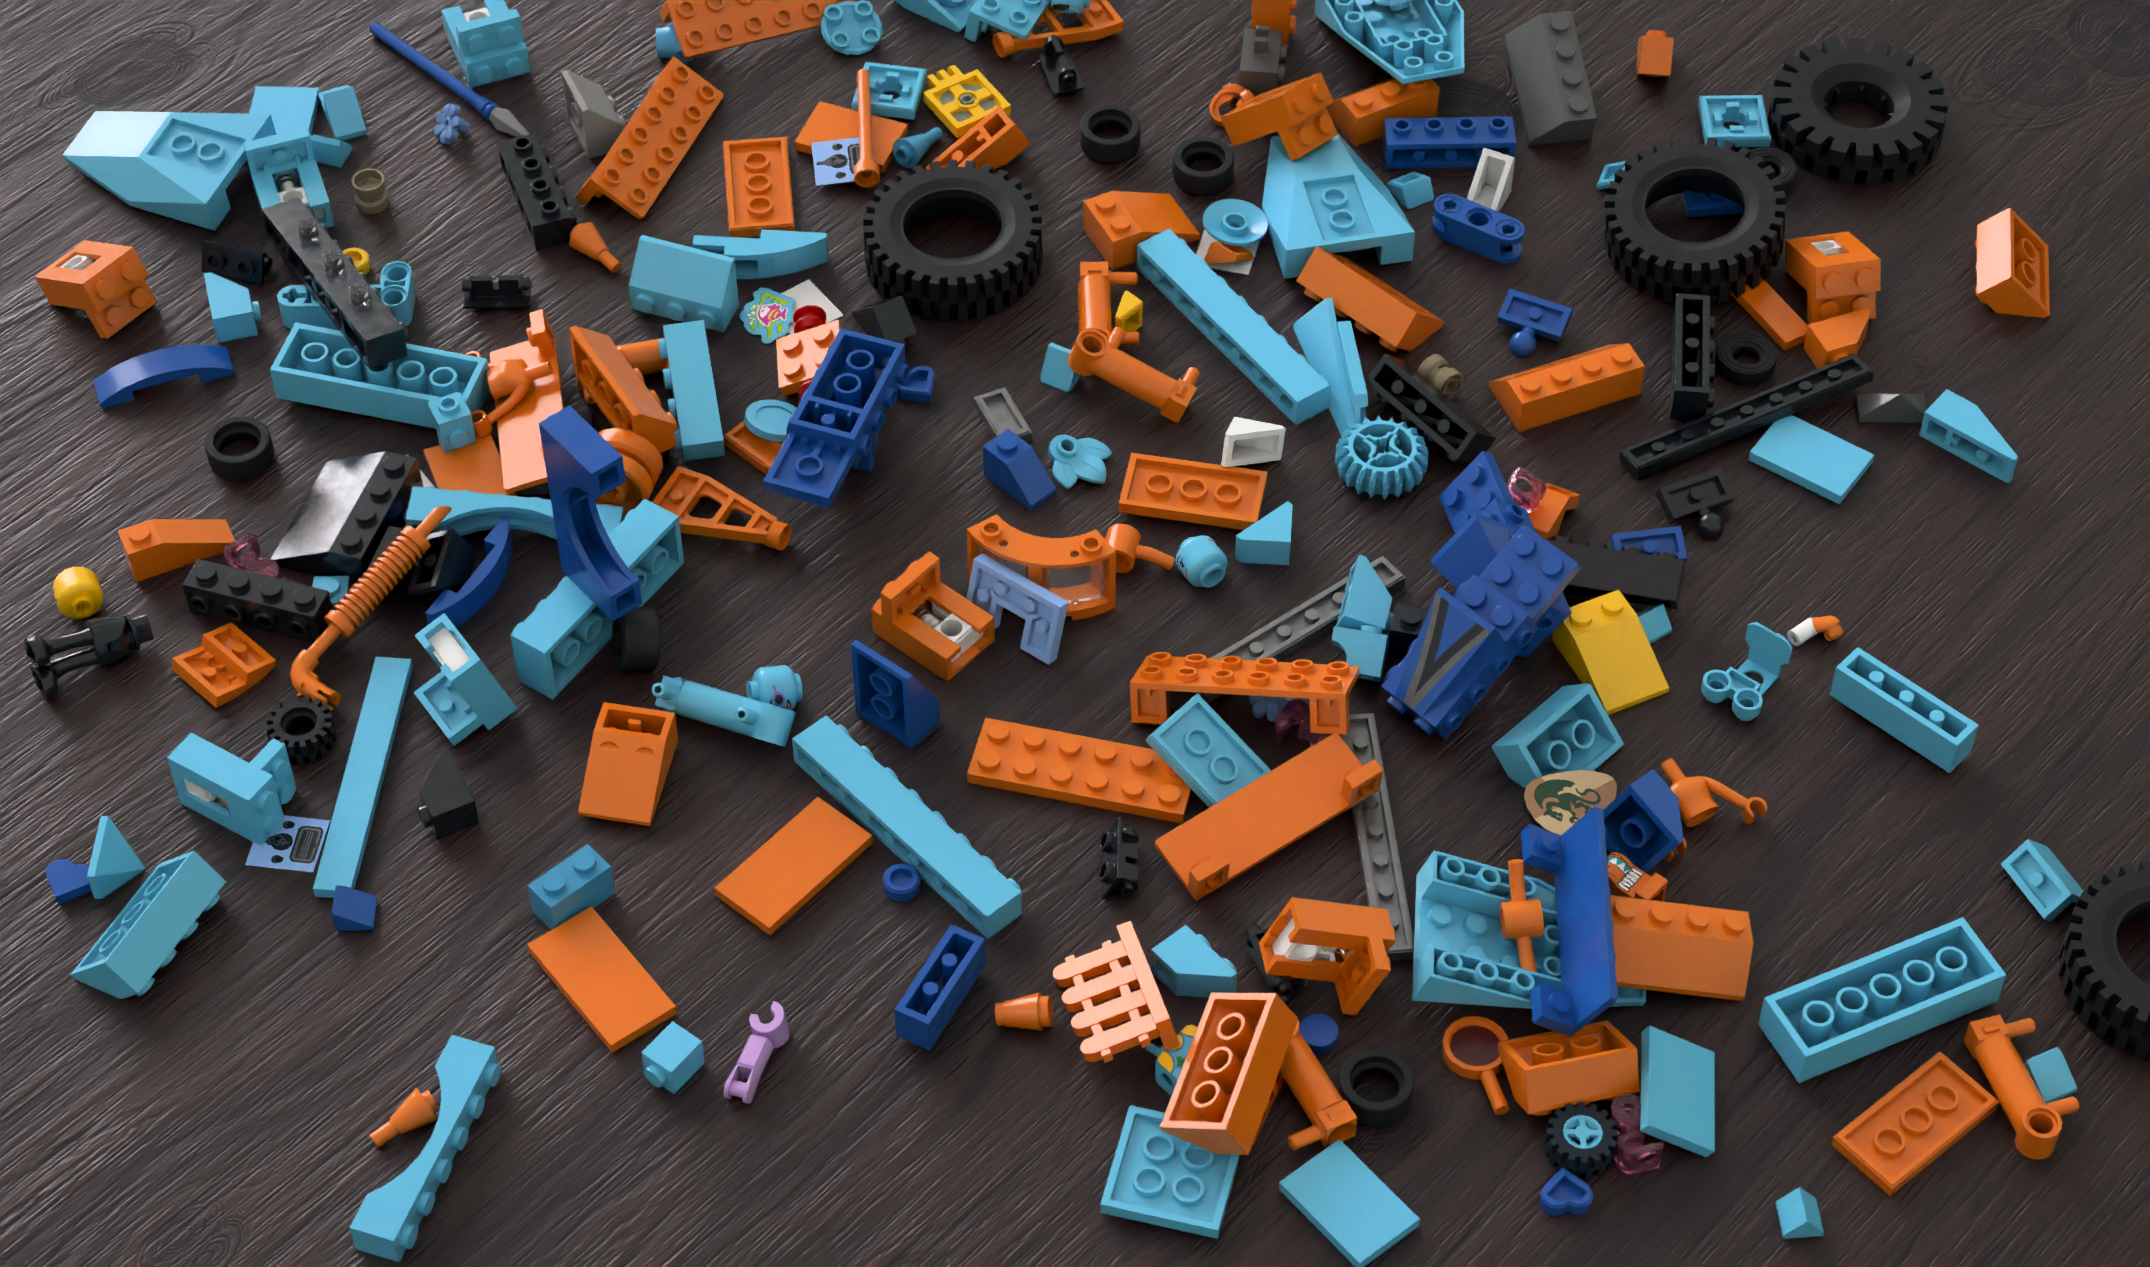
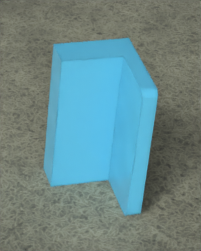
(2042, 878)

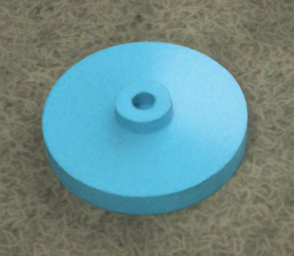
(769, 419)

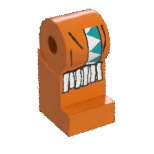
(1632, 882)

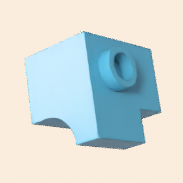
(1364, 649)

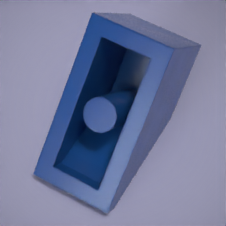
(1017, 469)

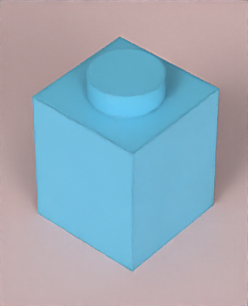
(672, 1058)

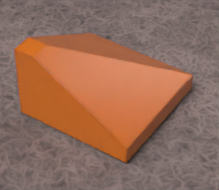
(1224, 253)

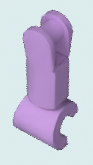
(756, 1054)

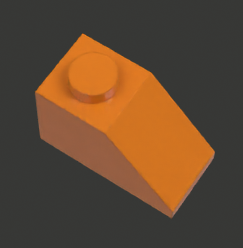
(1836, 337)

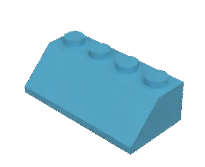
(151, 927)

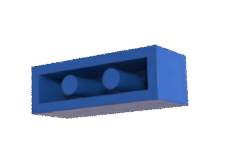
(940, 987)

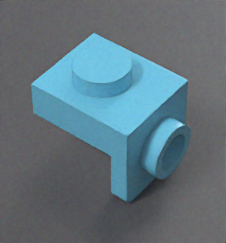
(452, 422)

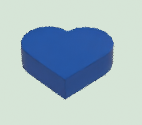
(918, 386)
(67, 880)
(1566, 1194)

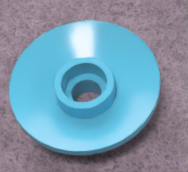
(1235, 222)

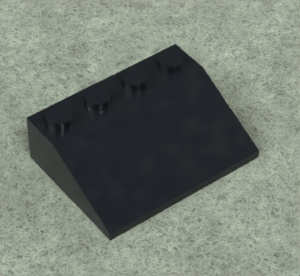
(348, 514)

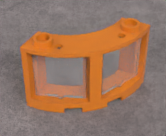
(1071, 567)

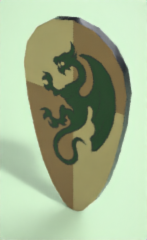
(1565, 797)

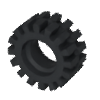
(301, 714)

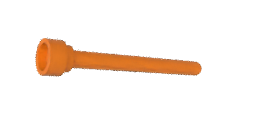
(866, 170)

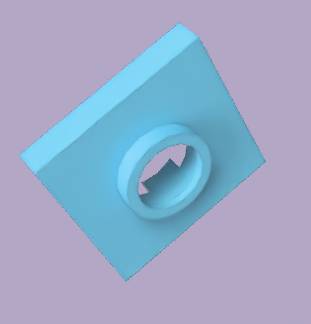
(899, 79)
(1742, 109)

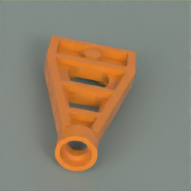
(1098, 20)
(685, 490)

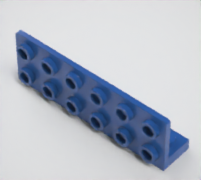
(1583, 921)

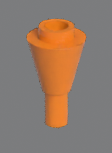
(588, 241)
(413, 1113)

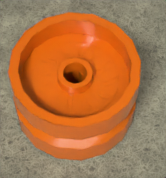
(641, 468)

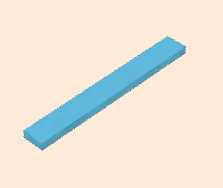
(363, 776)

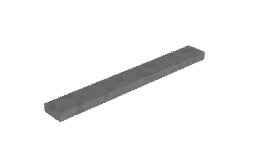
(1295, 627)
(1378, 841)

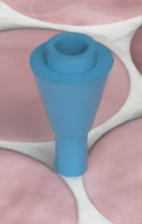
(911, 149)

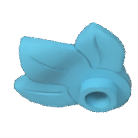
(1081, 461)

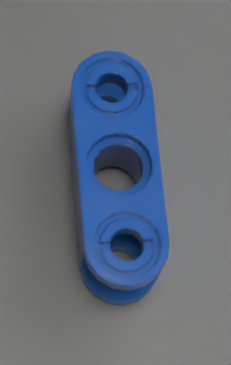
(1477, 228)

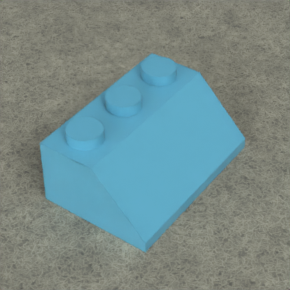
(683, 283)
(1559, 736)

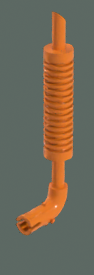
(362, 600)

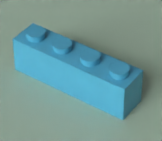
(693, 390)
(1903, 710)

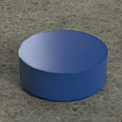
(901, 882)
(1319, 1032)

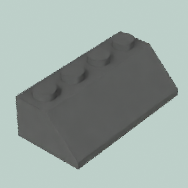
(1551, 79)

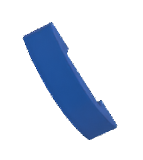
(160, 367)
(483, 582)

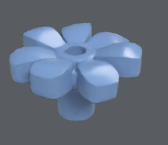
(450, 124)
(1268, 705)

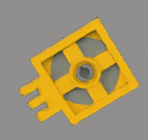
(962, 99)

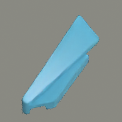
(1334, 354)

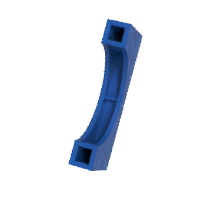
(579, 471)

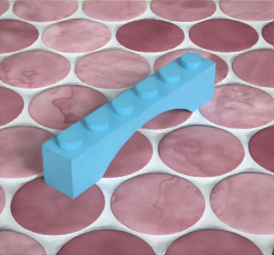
(483, 511)
(392, 1213)

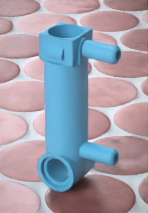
(724, 709)

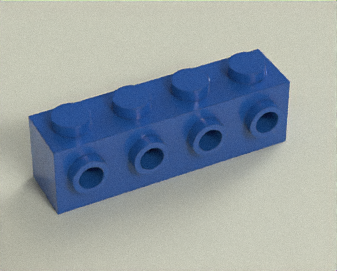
(1445, 141)

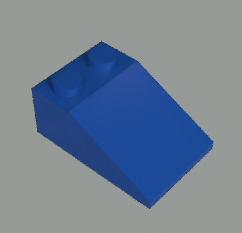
(892, 697)

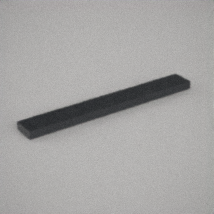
(1746, 415)

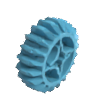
(1381, 457)

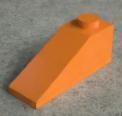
(991, 142)
(172, 543)

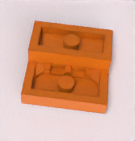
(223, 665)

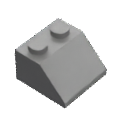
(591, 114)

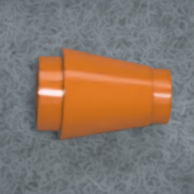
(1025, 1012)

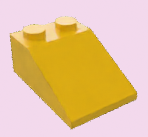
(1610, 652)

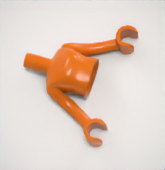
(509, 379)
(1698, 805)

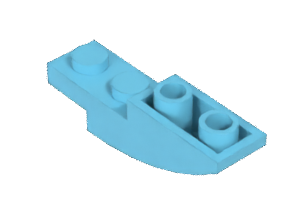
(772, 254)

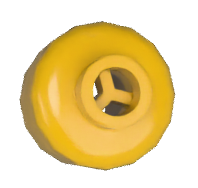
(78, 593)

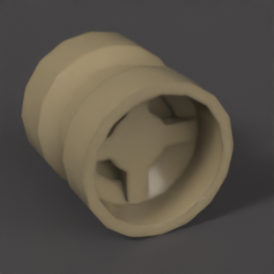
(371, 196)
(1438, 373)

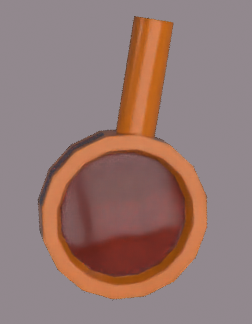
(1473, 1053)

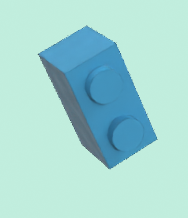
(571, 887)

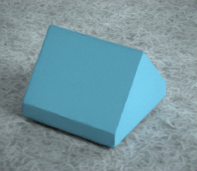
(330, 150)
(1655, 622)
(1799, 1215)

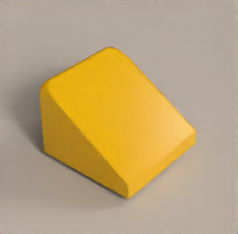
(1129, 313)

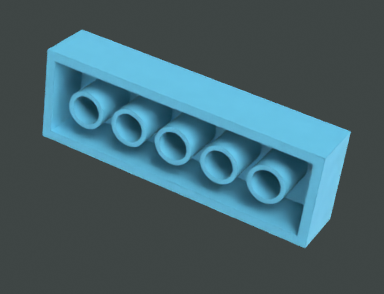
(326, 371)
(570, 627)
(1881, 999)

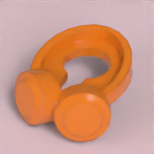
(1226, 96)

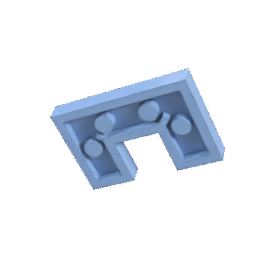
(1044, 612)

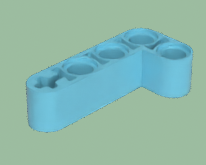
(395, 290)

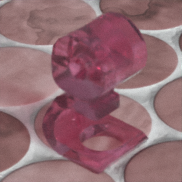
(1531, 500)
(250, 561)
(1293, 713)
(1630, 1148)

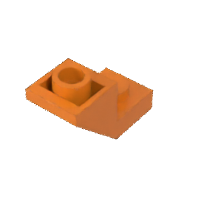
(1552, 510)

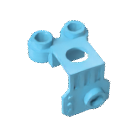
(1765, 657)

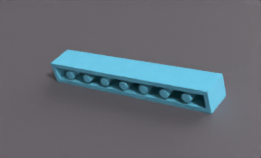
(1233, 326)
(908, 826)

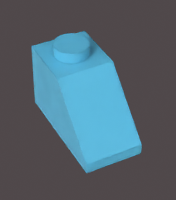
(231, 309)
(1365, 599)

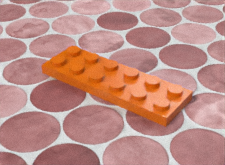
(1078, 770)

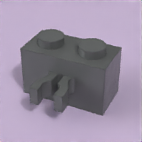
(1261, 60)

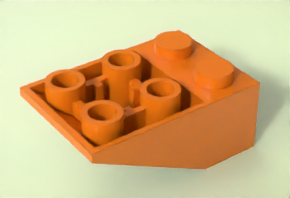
(628, 763)

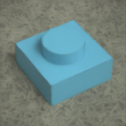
(336, 585)

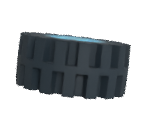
(1596, 1138)

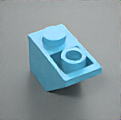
(1191, 967)

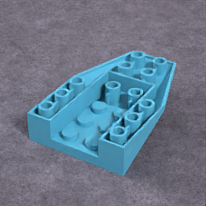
(1407, 42)
(168, 159)
(1330, 204)
(1461, 941)

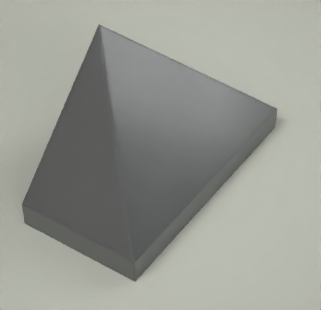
(1891, 407)

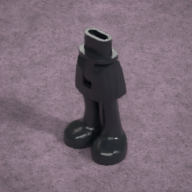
(107, 640)

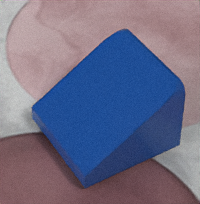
(353, 909)

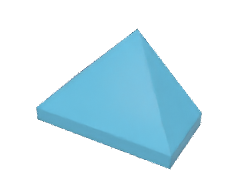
(111, 860)

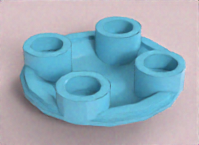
(851, 27)

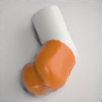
(1813, 626)

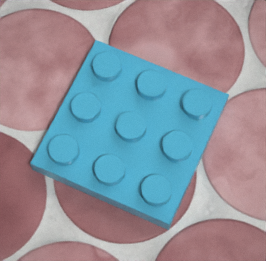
(1167, 1178)

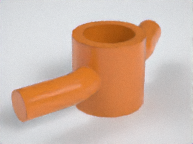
(1126, 543)
(1521, 917)

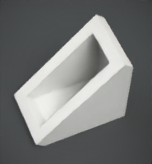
(1492, 179)
(1252, 442)

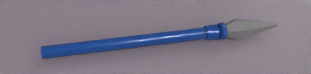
(501, 118)

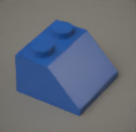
(1644, 822)

